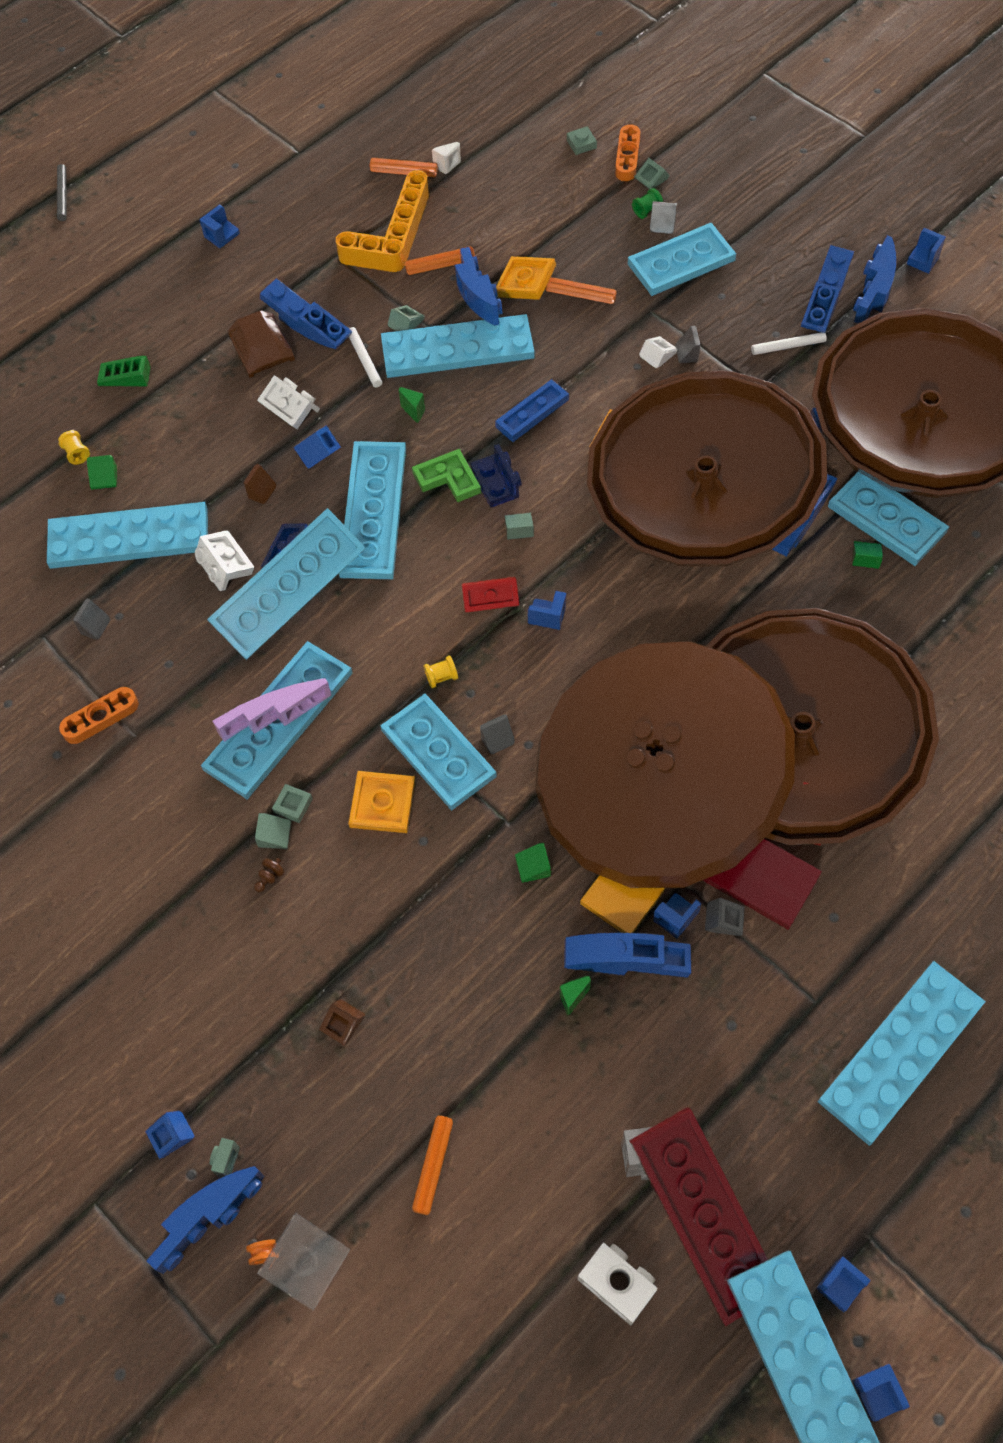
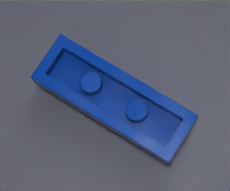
(532, 410)

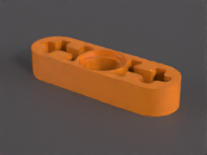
(624, 145)
(84, 732)

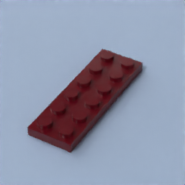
(699, 1206)

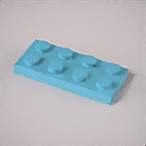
(681, 259)
(888, 517)
(438, 751)

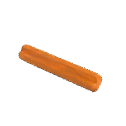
(402, 167)
(434, 261)
(581, 290)
(432, 1165)

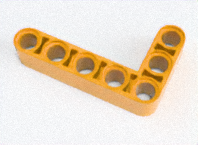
(391, 251)

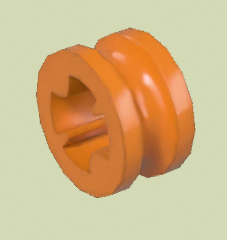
(260, 1251)

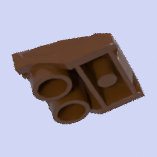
(259, 342)

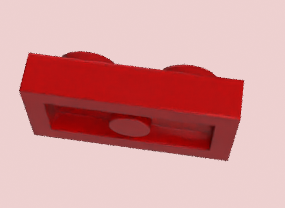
(490, 594)

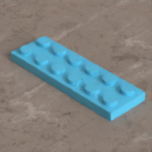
(457, 346)
(375, 507)
(125, 535)
(286, 584)
(250, 757)
(901, 1053)
(800, 1354)

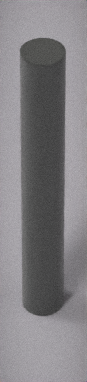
(61, 193)

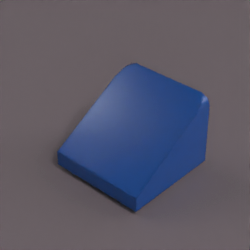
(169, 1133)

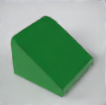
(412, 403)
(102, 472)
(867, 554)
(533, 863)
(573, 992)

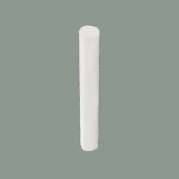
(788, 343)
(365, 358)

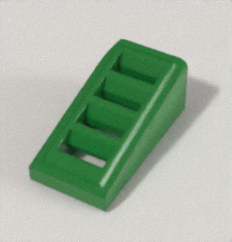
(137, 372)

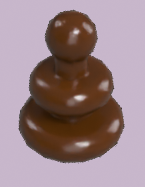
(266, 876)

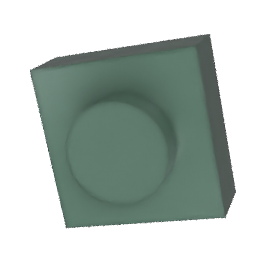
(581, 140)
(292, 803)
(224, 1157)

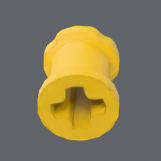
(75, 450)
(440, 671)

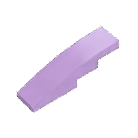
(280, 704)

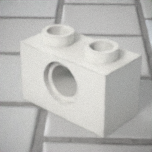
(625, 1303)

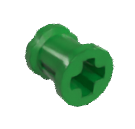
(643, 205)

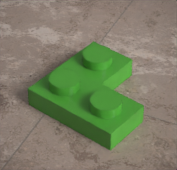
(448, 469)

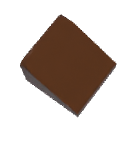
(259, 485)
(341, 1021)

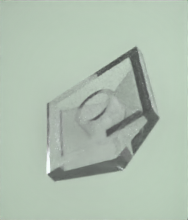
(303, 1261)

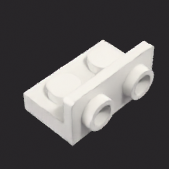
(287, 402)
(222, 558)

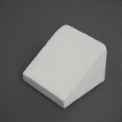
(447, 157)
(657, 351)

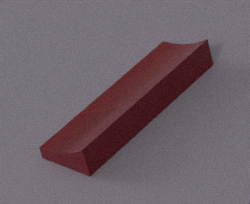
(769, 883)

